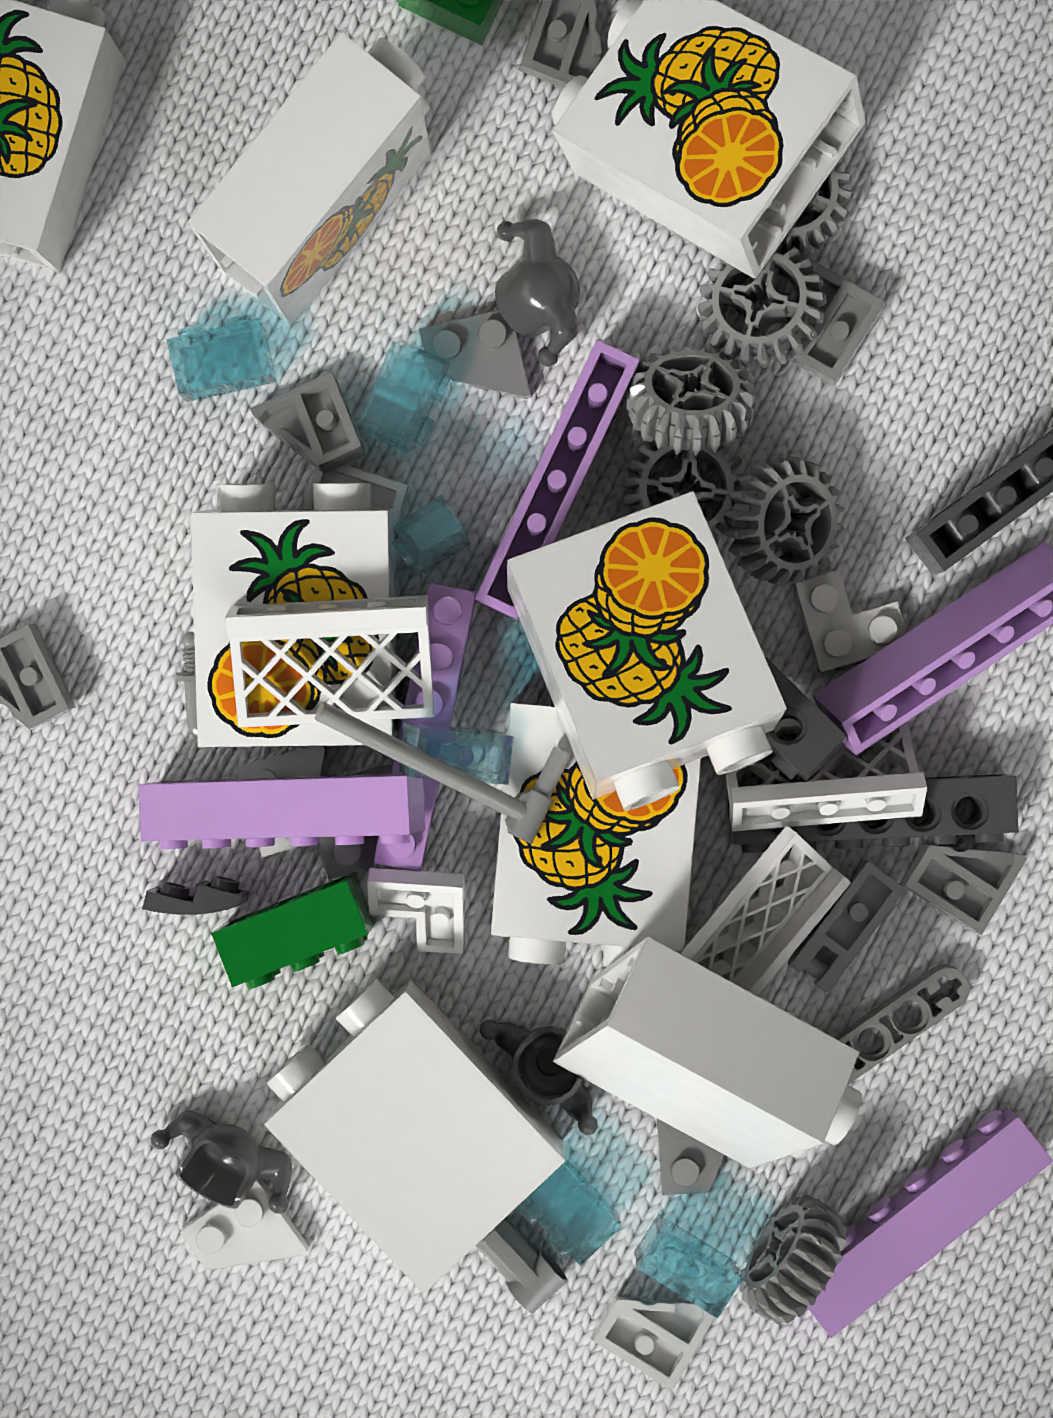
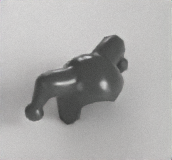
(539, 289)
(536, 1072)
(225, 1161)

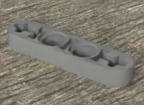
(897, 1035)

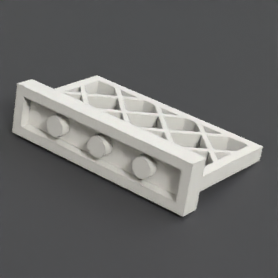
(330, 619)
(826, 797)
(780, 915)

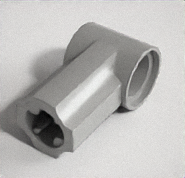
(529, 1273)

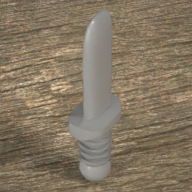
(189, 679)

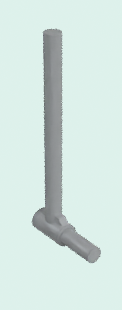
(523, 813)

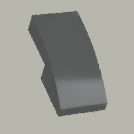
(209, 897)

